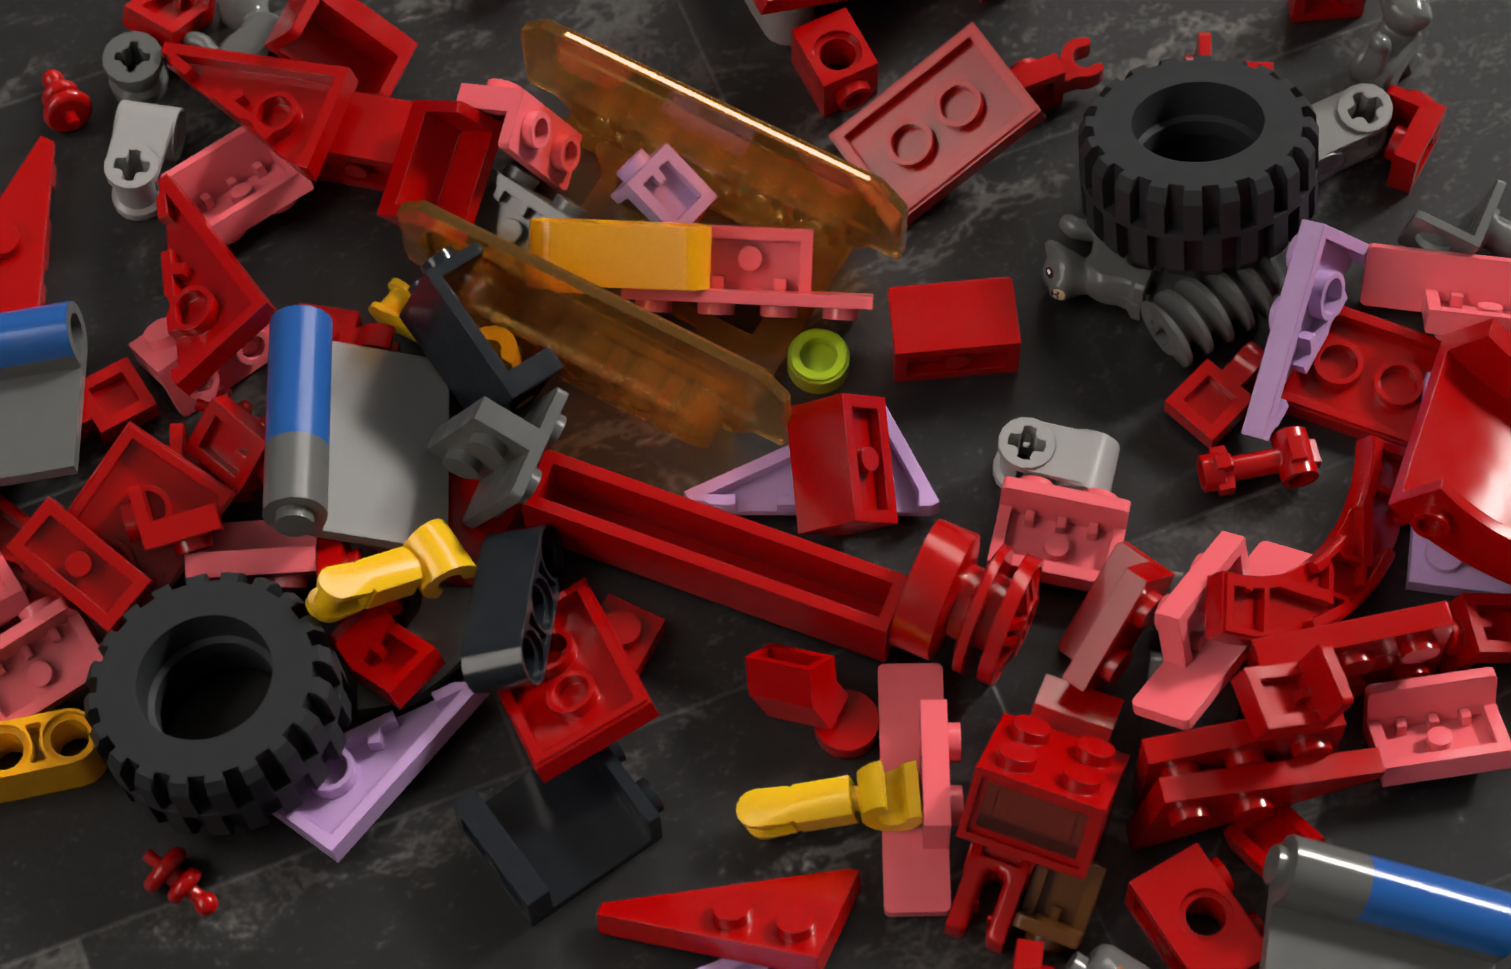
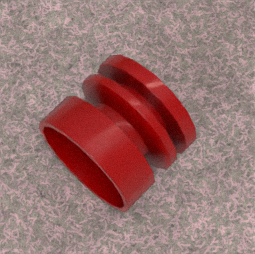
(966, 602)

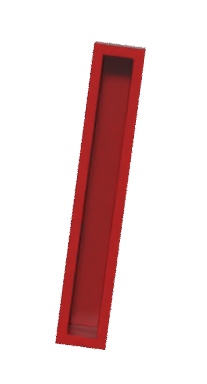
(717, 555)

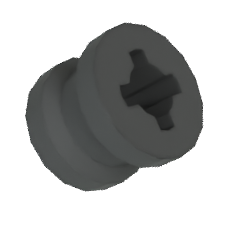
(150, 76)

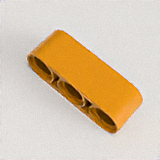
(627, 251)
(41, 766)

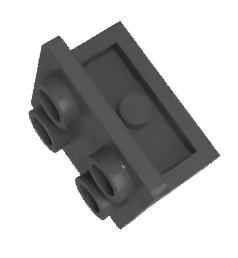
(499, 451)

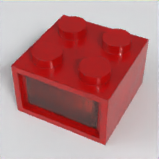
(1043, 794)

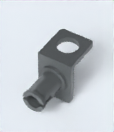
(1485, 232)

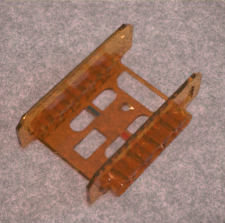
(610, 343)

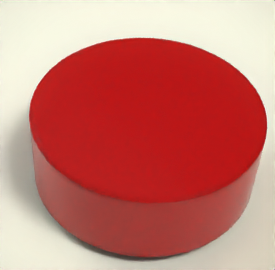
(854, 729)

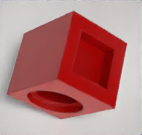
(830, 42)

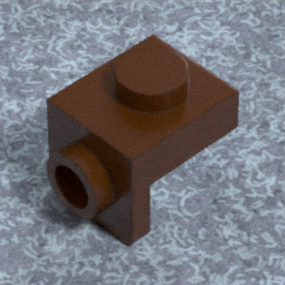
(1059, 906)

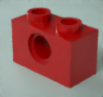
(1187, 887)

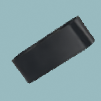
(512, 609)

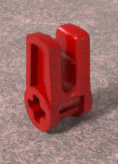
(986, 866)

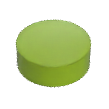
(818, 361)

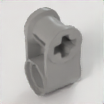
(1349, 127)
(142, 148)
(1057, 453)

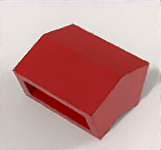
(795, 685)
(1077, 711)

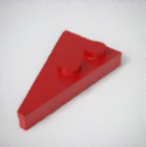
(278, 100)
(27, 229)
(209, 292)
(1244, 793)
(758, 923)

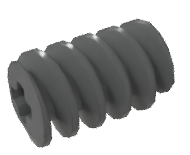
(1209, 306)

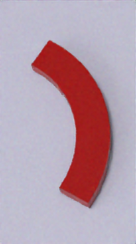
(1331, 579)

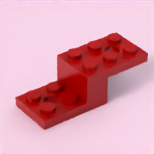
(1369, 651)

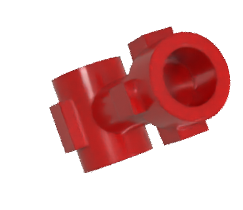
(1291, 456)

